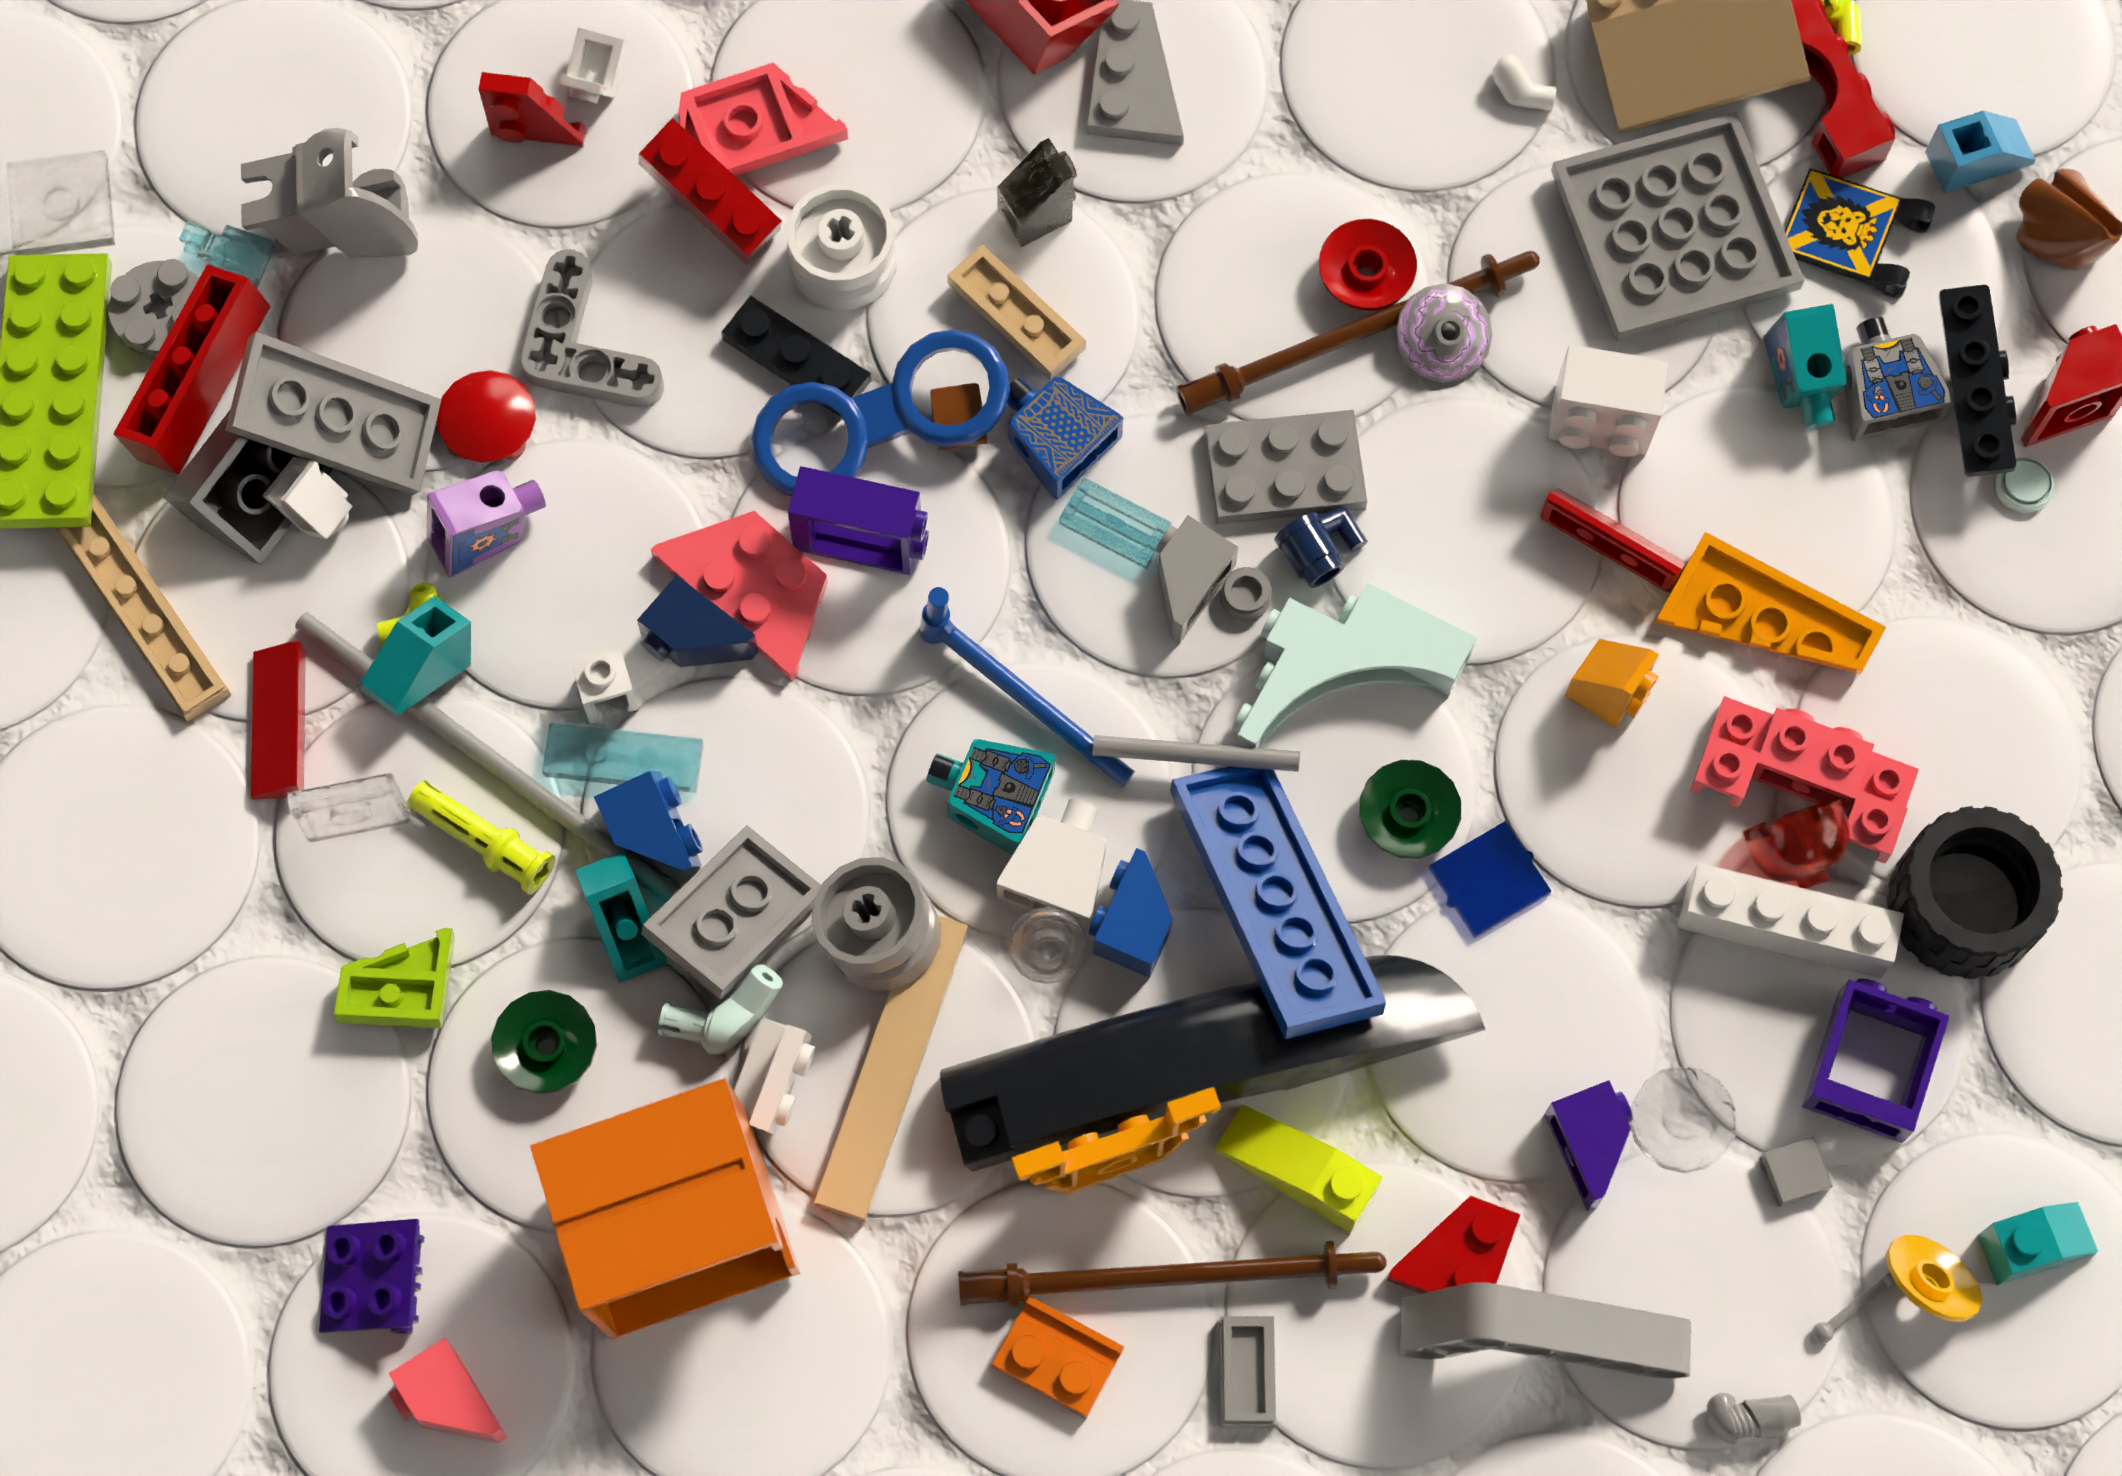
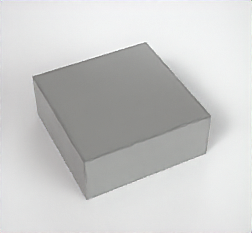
(1796, 1171)

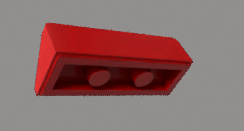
(1612, 540)
(278, 721)

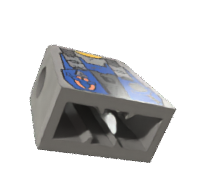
(1892, 383)

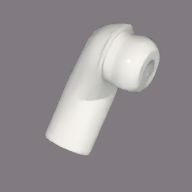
(1517, 87)

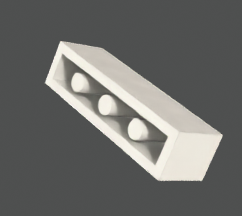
(1790, 920)

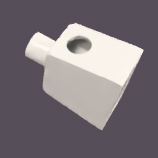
(1057, 865)

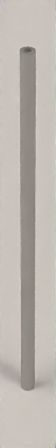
(495, 763)

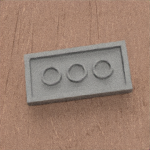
(333, 414)

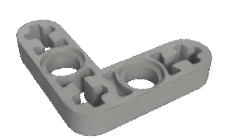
(571, 356)

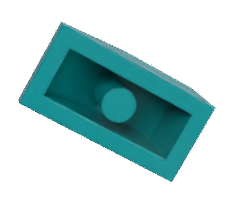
(620, 915)
(2036, 1241)

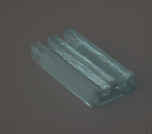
(1106, 539)

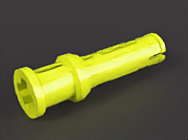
(499, 848)

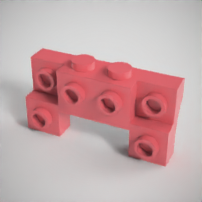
(1808, 762)

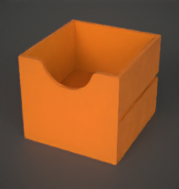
(664, 1209)

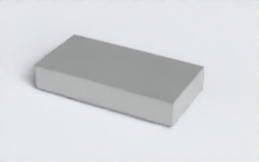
(1247, 1371)

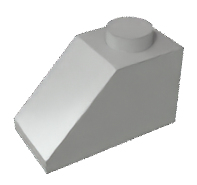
(1191, 571)

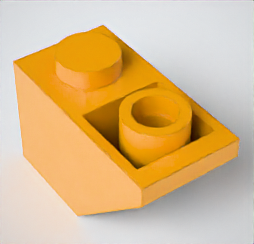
(1614, 680)

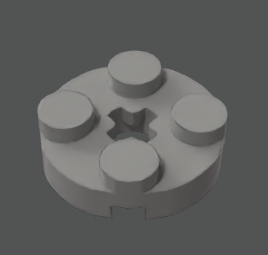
(137, 291)

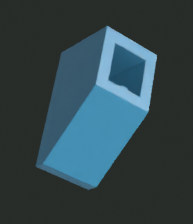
(1977, 149)

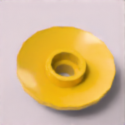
(1934, 1278)

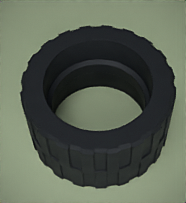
(2009, 846)

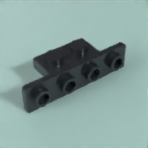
(1977, 381)

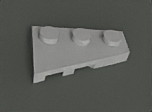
(1132, 80)

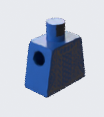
(1060, 431)

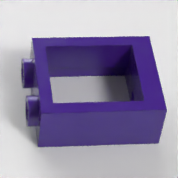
(857, 521)
(1859, 1107)

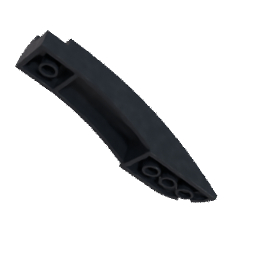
(1162, 1053)

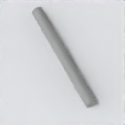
(1196, 753)

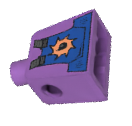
(478, 519)

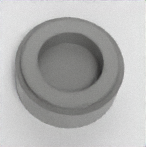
(1246, 593)

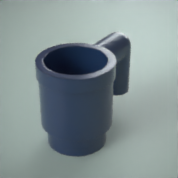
(1311, 548)

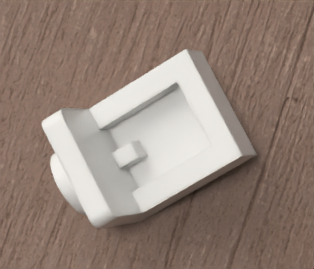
(594, 65)

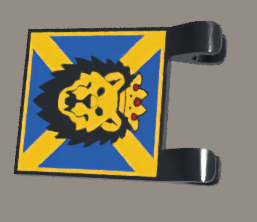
(1847, 226)

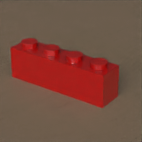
(192, 369)

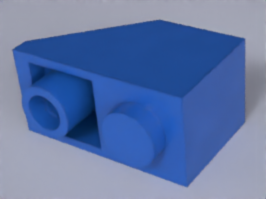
(646, 820)
(1137, 920)

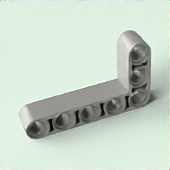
(1544, 1326)

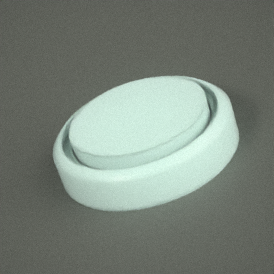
(2026, 487)

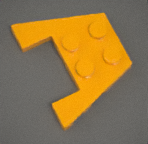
(1132, 1148)

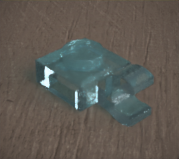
(233, 251)

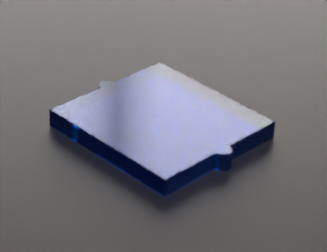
(1489, 879)

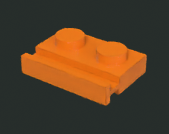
(1057, 1357)

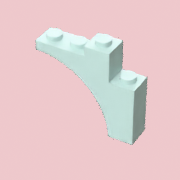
(1370, 643)

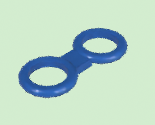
(887, 410)

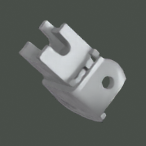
(323, 207)

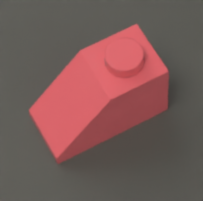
(443, 1395)

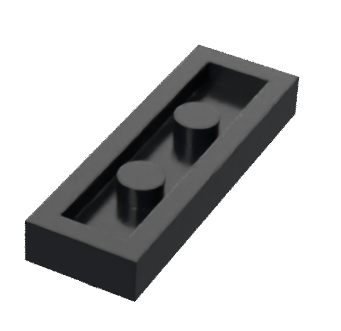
(791, 350)

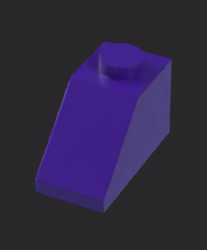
(1591, 1137)

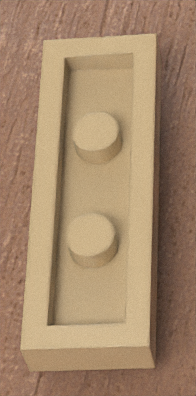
(1016, 312)

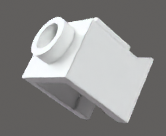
(309, 498)
(603, 678)

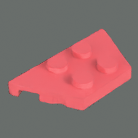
(757, 119)
(754, 579)

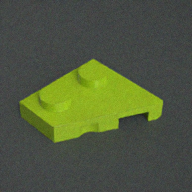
(398, 986)

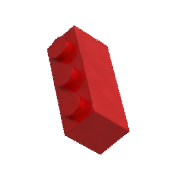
(709, 191)

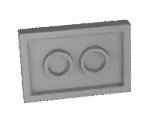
(1285, 466)
(732, 912)

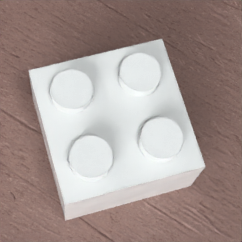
(1608, 400)

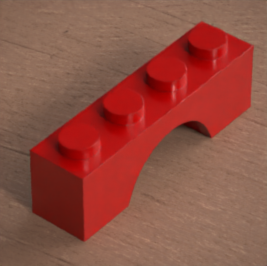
(1854, 129)

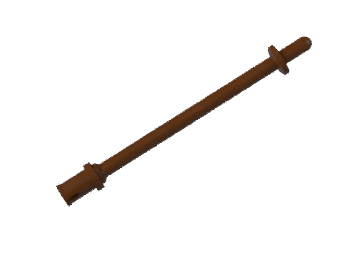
(1229, 381)
(1017, 1284)

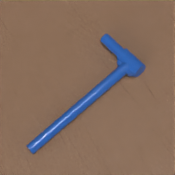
(938, 628)

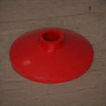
(1370, 245)

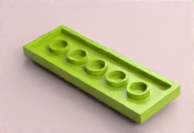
(51, 387)

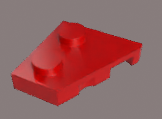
(1460, 1250)

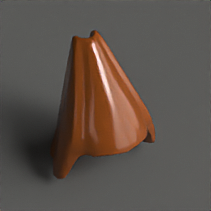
(2066, 221)

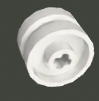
(841, 246)

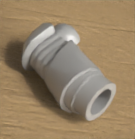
(1752, 1417)

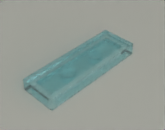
(620, 755)

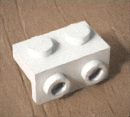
(770, 1072)

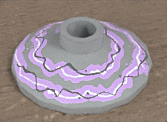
(1421, 339)

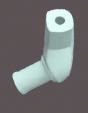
(730, 1020)

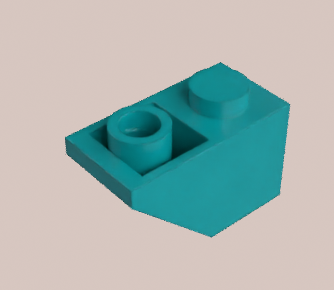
(419, 656)

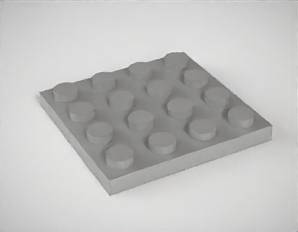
(1676, 226)

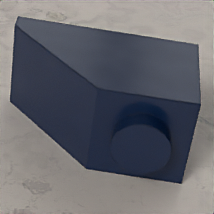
(693, 629)

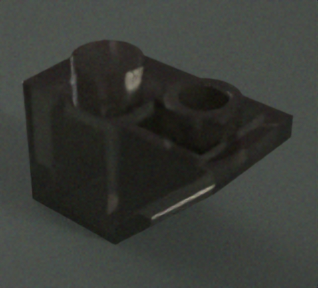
(1038, 193)

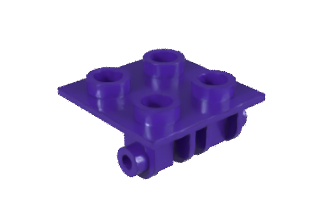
(371, 1276)

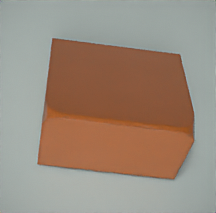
(955, 406)

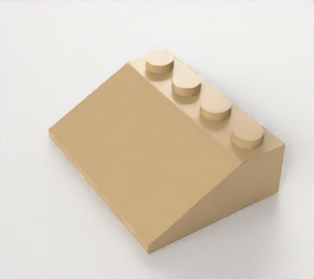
(1693, 54)

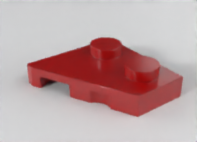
(522, 111)

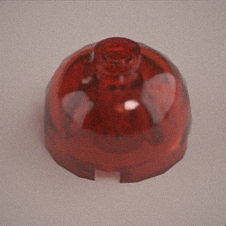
(1801, 843)

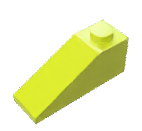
(1300, 1167)

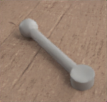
(1823, 1332)

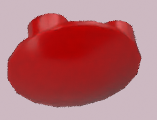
(486, 417)

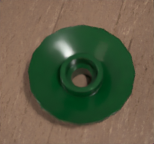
(1412, 786)
(541, 1017)

